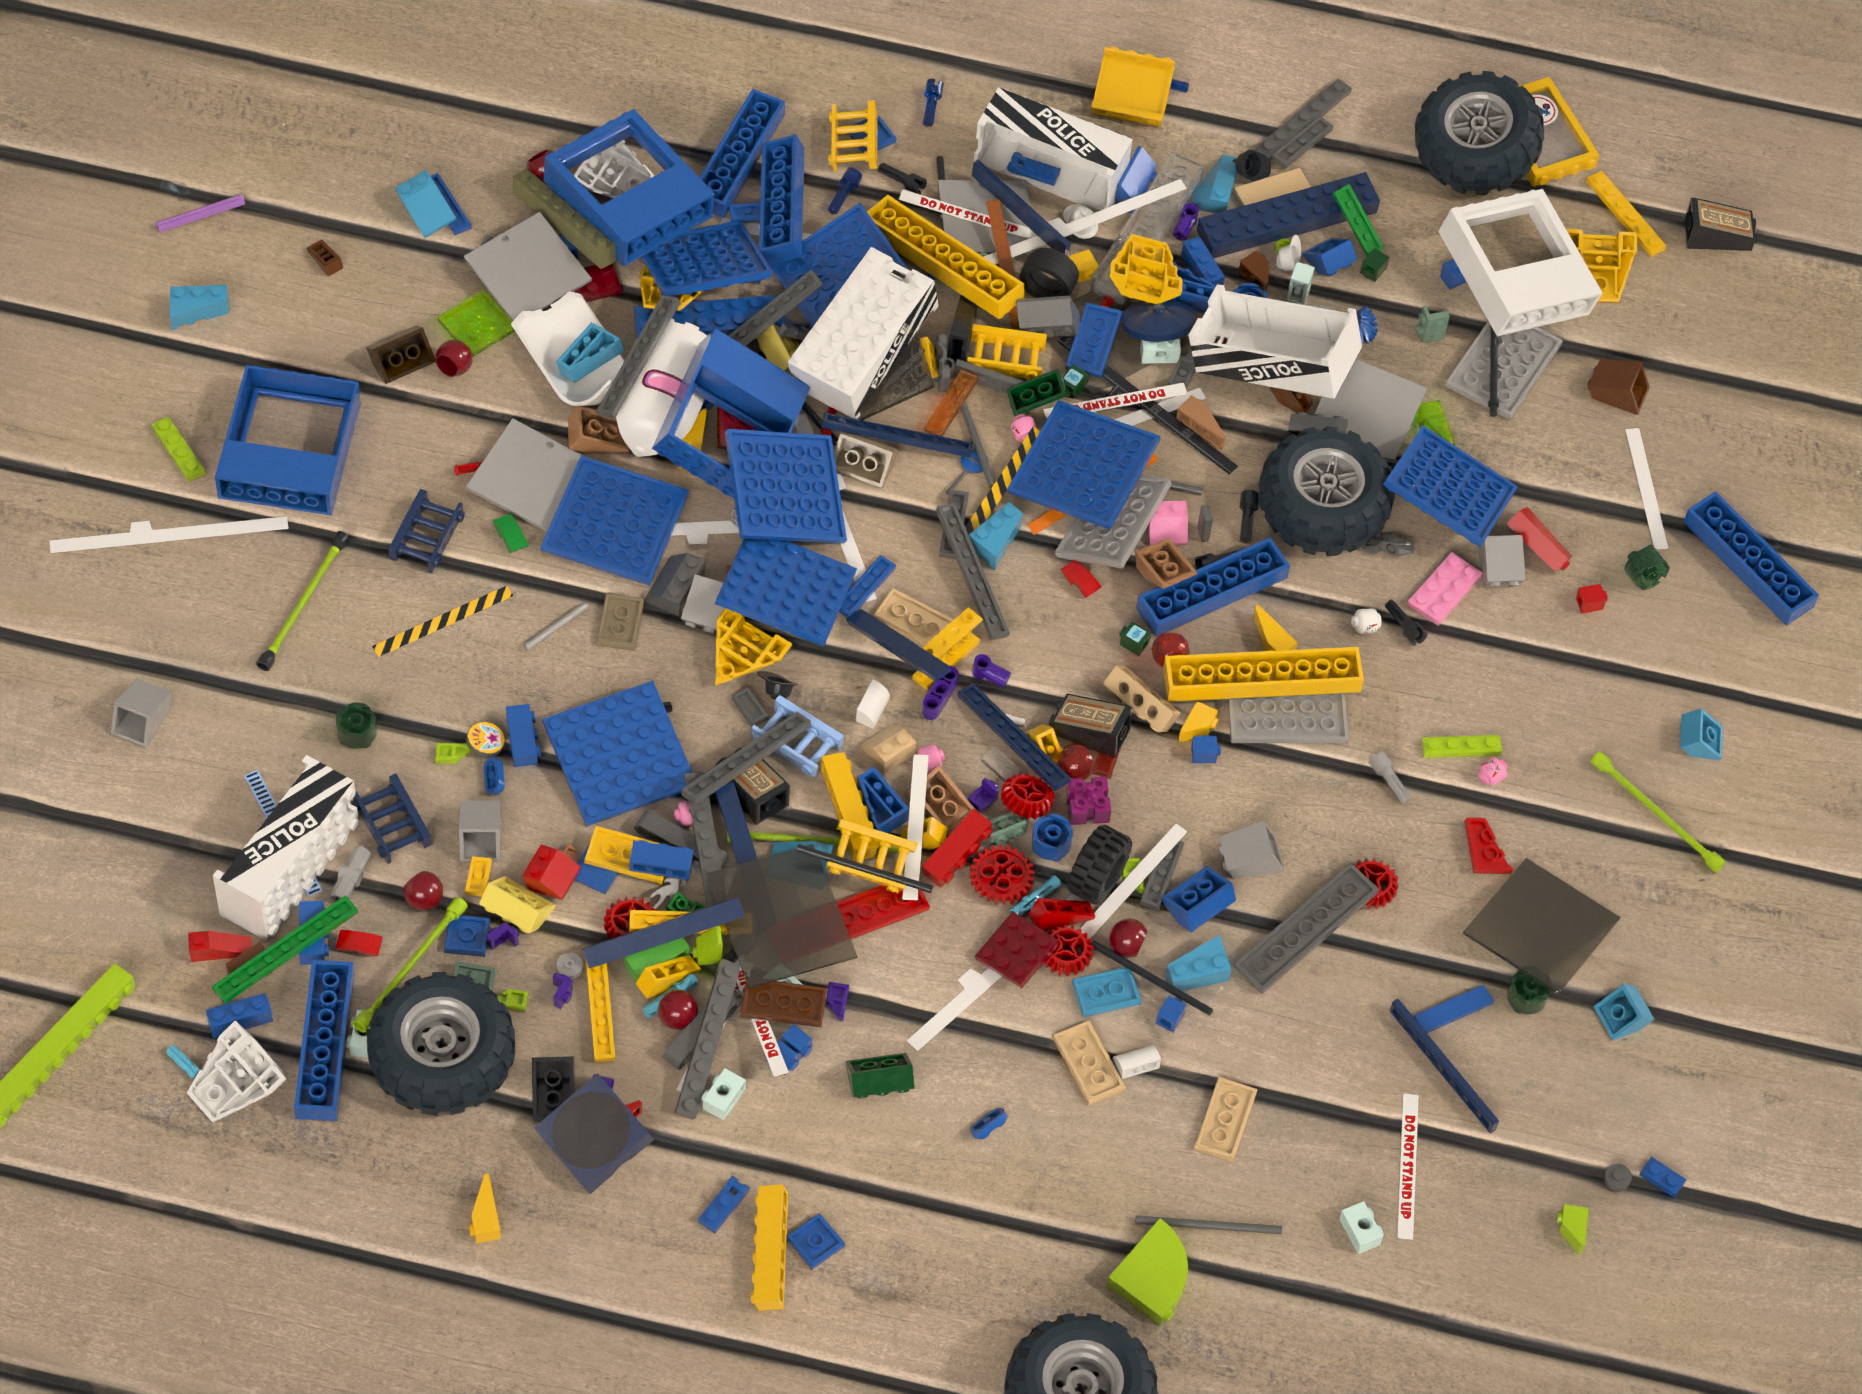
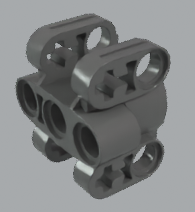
(945, 365)

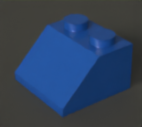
(1331, 256)

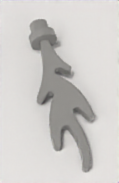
(672, 888)

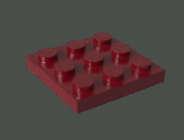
(1017, 949)

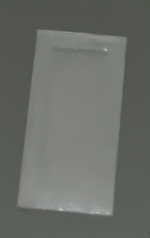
(1000, 764)

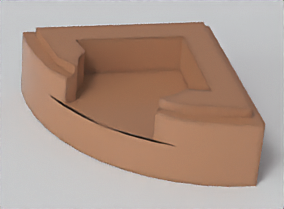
(570, 851)

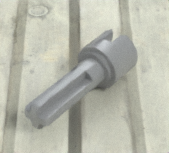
(1383, 767)

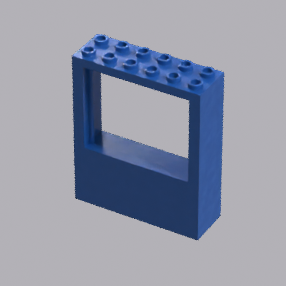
(645, 214)
(741, 386)
(278, 474)

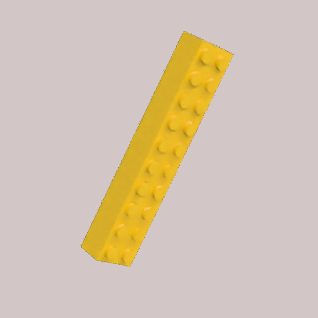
(947, 258)
(1263, 674)

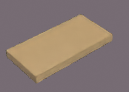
(1271, 187)
(911, 617)
(1089, 1062)
(1225, 1119)

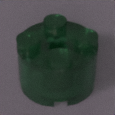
(1646, 567)
(356, 725)
(1527, 994)

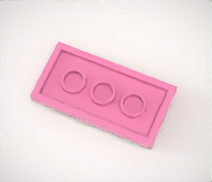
(1445, 588)

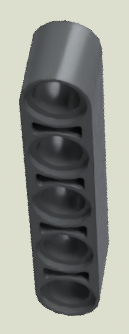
(663, 831)
(681, 1049)

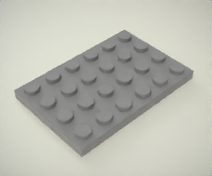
(1520, 364)
(1113, 547)
(1289, 719)

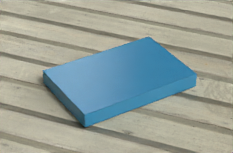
(1106, 992)

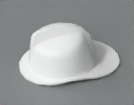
(1076, 212)
(1289, 255)

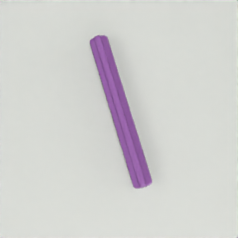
(200, 213)

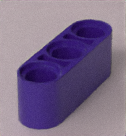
(939, 700)

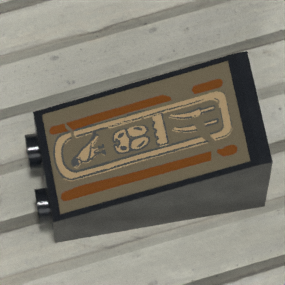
(1719, 226)
(1092, 722)
(761, 791)

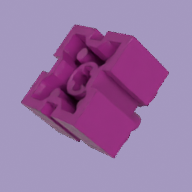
(1088, 801)

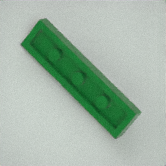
(1357, 219)

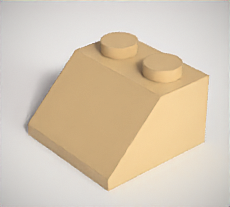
(890, 748)

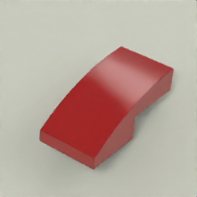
(1084, 580)
(360, 942)

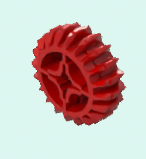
(1027, 796)
(1379, 874)
(616, 918)
(1068, 961)

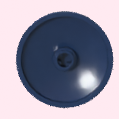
(1158, 321)

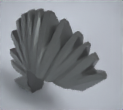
(1389, 543)

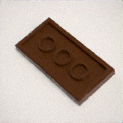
(785, 1003)

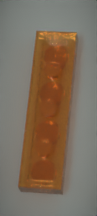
(951, 403)

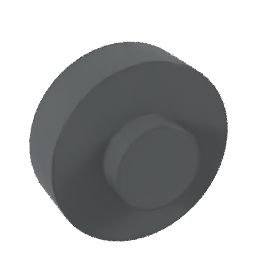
(1617, 1177)

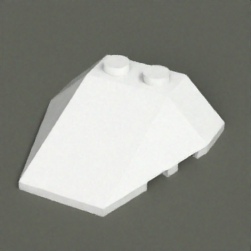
(613, 171)
(235, 1075)

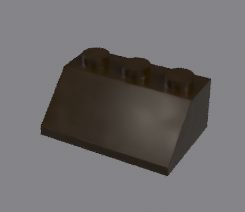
(401, 354)

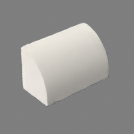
(872, 704)
(1137, 1061)

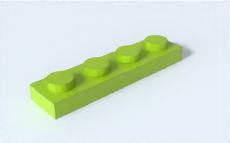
(178, 449)
(1461, 746)

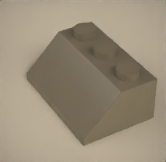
(864, 458)

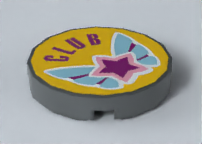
(485, 739)

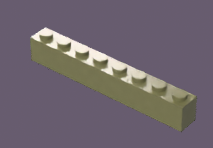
(564, 219)

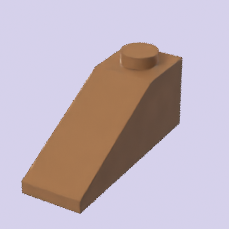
(1200, 420)

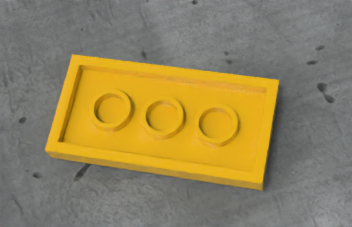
(613, 852)

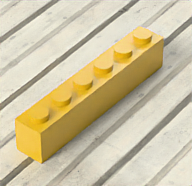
(847, 799)
(770, 1247)

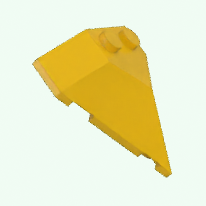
(744, 647)

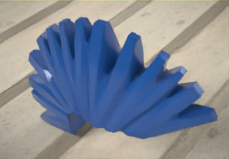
(1366, 324)

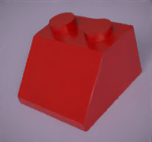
(550, 872)

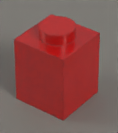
(1591, 598)

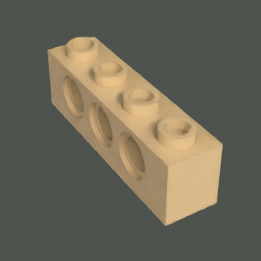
(1166, 712)

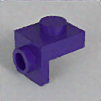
(984, 795)
(500, 934)
(564, 991)

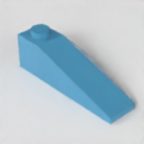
(1216, 188)

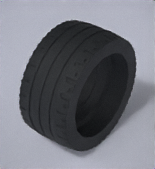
(1053, 263)

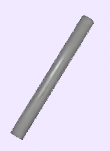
(555, 626)

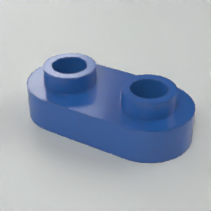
(494, 776)
(988, 1123)

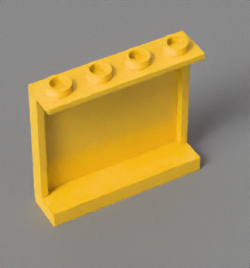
(1133, 86)

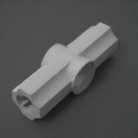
(351, 873)

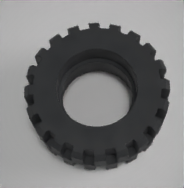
(1099, 864)

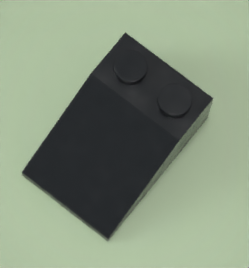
(551, 1083)

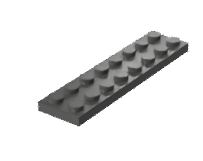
(1306, 928)

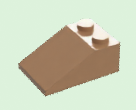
(594, 433)
(1163, 564)
(944, 800)

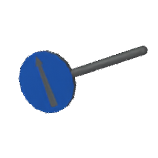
(970, 465)

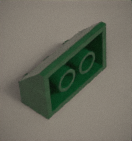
(1037, 392)
(880, 1075)

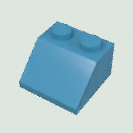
(1701, 735)
(1623, 1012)

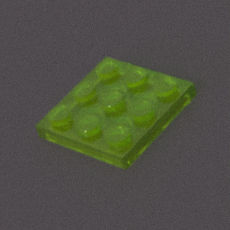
(477, 323)

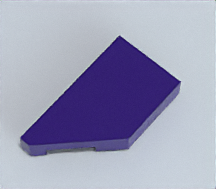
(837, 998)

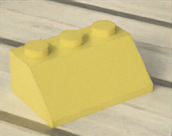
(777, 348)
(516, 904)

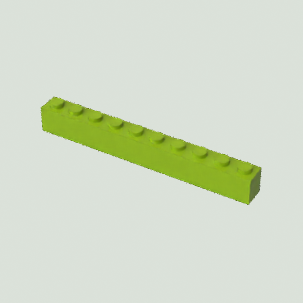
(63, 1039)

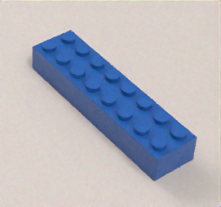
(741, 148)
(781, 199)
(707, 315)
(1751, 558)
(1213, 587)
(324, 1040)

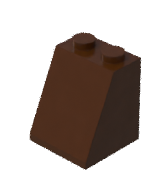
(1619, 384)

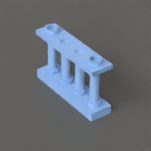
(818, 729)

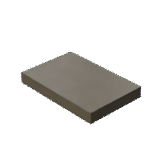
(620, 622)

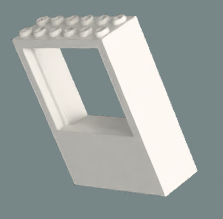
(1527, 293)

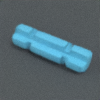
(182, 1061)

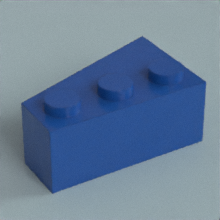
(1194, 290)
(883, 804)

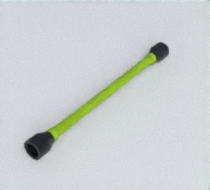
(267, 658)

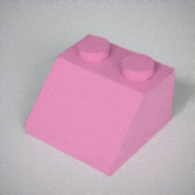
(1169, 522)

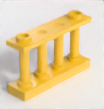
(869, 142)
(1008, 337)
(952, 643)
(885, 842)

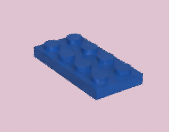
(1094, 339)

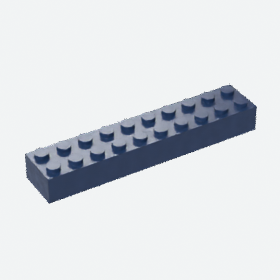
(1282, 216)

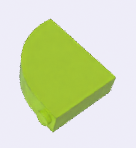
(1153, 1274)

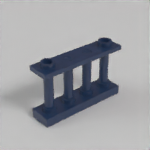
(414, 518)
(402, 803)

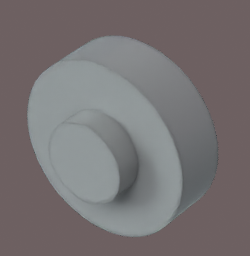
(570, 965)

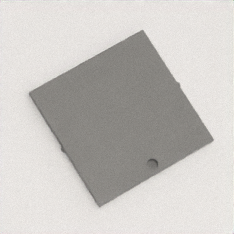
(973, 196)
(527, 267)
(1376, 406)
(525, 474)

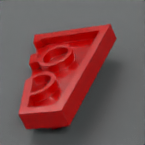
(1483, 849)

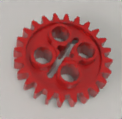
(989, 864)

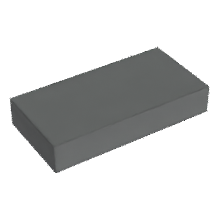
(1205, 523)
(749, 707)

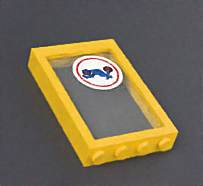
(1565, 144)

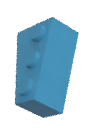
(197, 303)
(589, 352)
(996, 534)
(1200, 967)

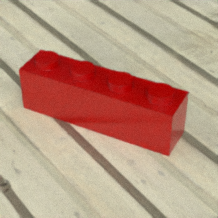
(957, 848)

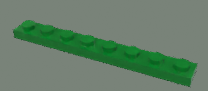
(285, 949)

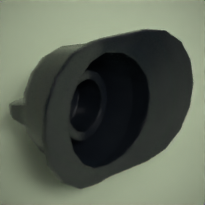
(1253, 165)
(776, 684)

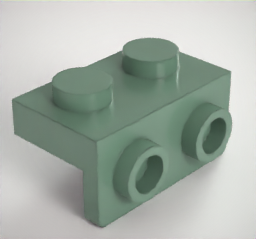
(1432, 326)
(1006, 828)
(479, 973)

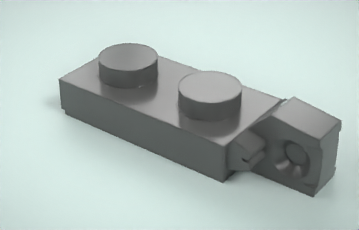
(794, 329)
(1183, 370)

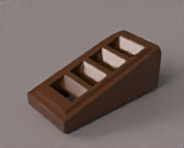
(326, 258)

